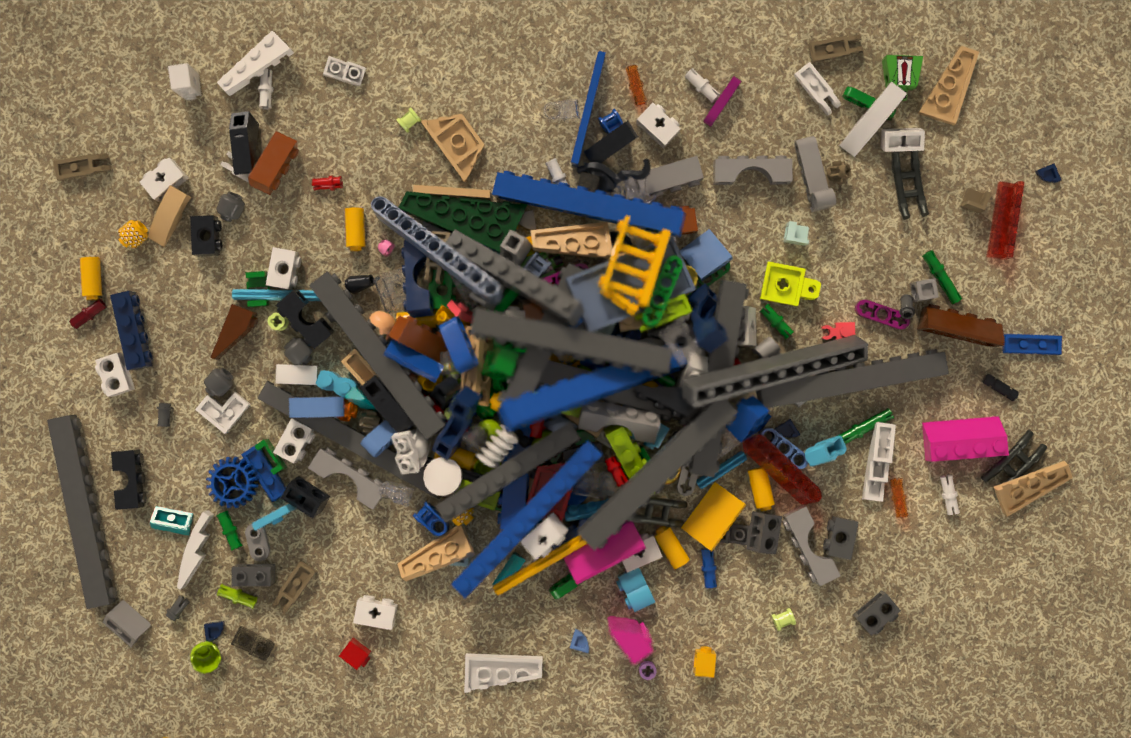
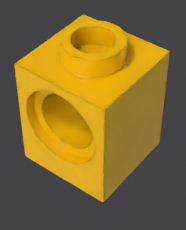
(704, 662)

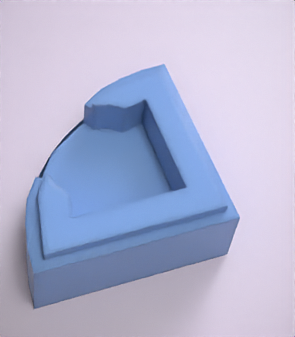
(579, 642)

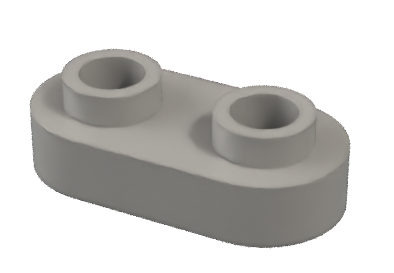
(259, 541)

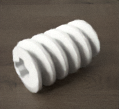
(498, 448)

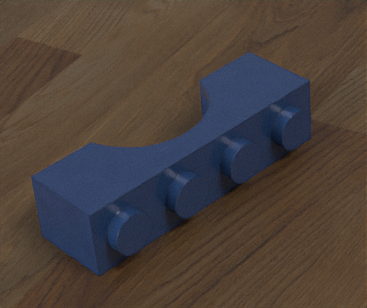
(418, 300)
(708, 330)
(462, 412)

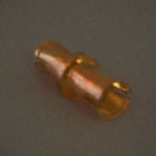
(636, 85)
(899, 497)

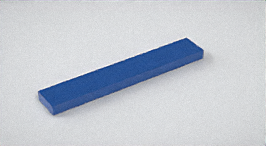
(588, 108)

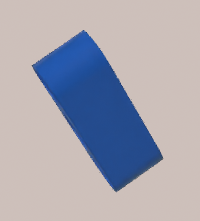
(458, 345)

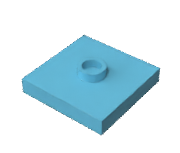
(274, 517)

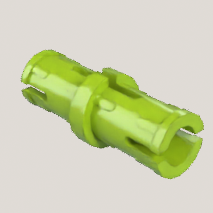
(237, 596)

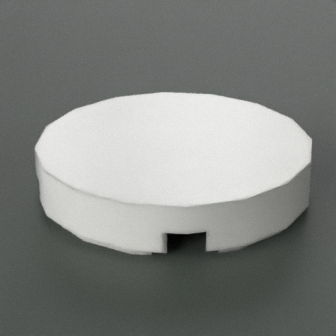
(442, 476)

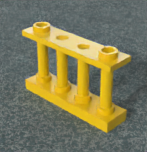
(648, 276)

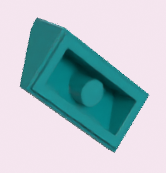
(358, 398)
(171, 520)
(513, 565)

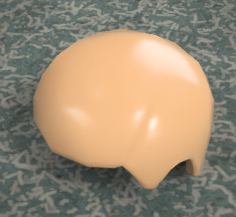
(383, 321)

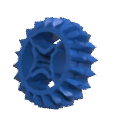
(228, 489)

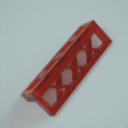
(1005, 220)

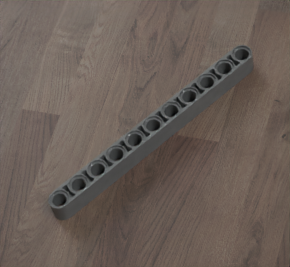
(341, 434)

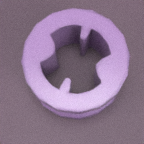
(651, 674)

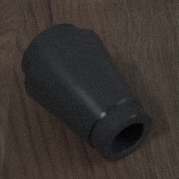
(359, 283)

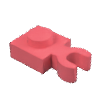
(461, 310)
(841, 330)

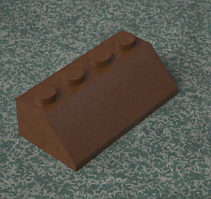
(961, 327)

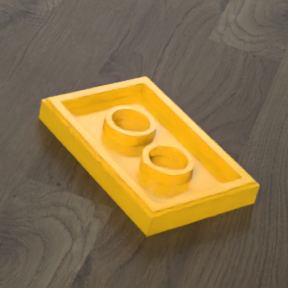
(713, 516)

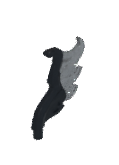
(626, 183)

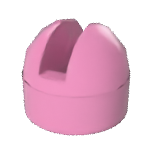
(384, 246)

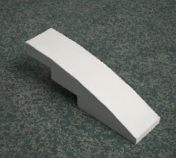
(873, 119)
(878, 461)
(192, 555)

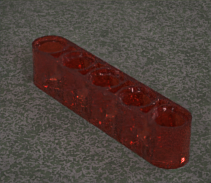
(782, 470)

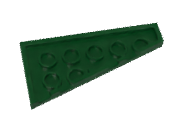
(476, 218)

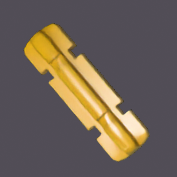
(621, 301)

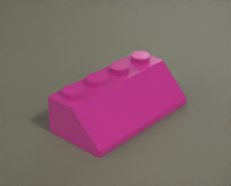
(964, 439)
(587, 563)
(631, 637)

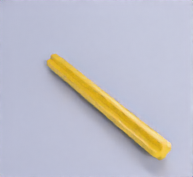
(538, 565)

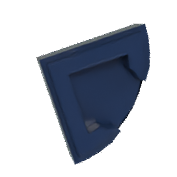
(1049, 174)
(787, 429)
(213, 630)

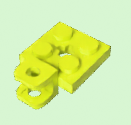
(797, 285)

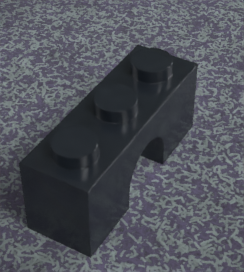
(313, 332)
(130, 463)

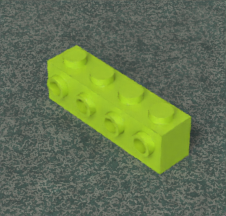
(625, 449)

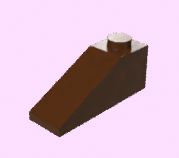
(236, 326)

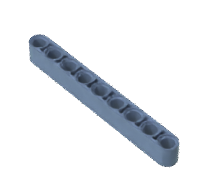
(439, 256)

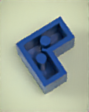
(750, 419)

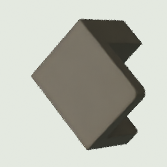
(975, 200)

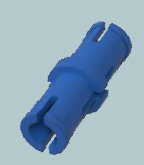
(709, 568)

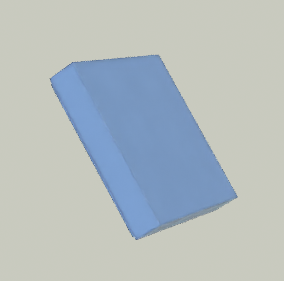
(706, 254)

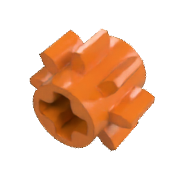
(350, 410)

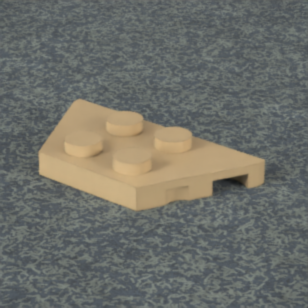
(456, 141)

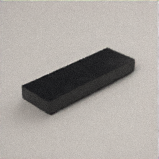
(611, 143)

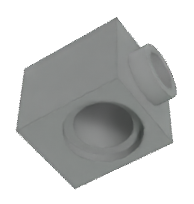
(924, 290)

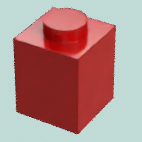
(355, 654)

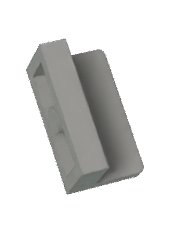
(126, 623)

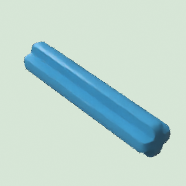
(724, 468)

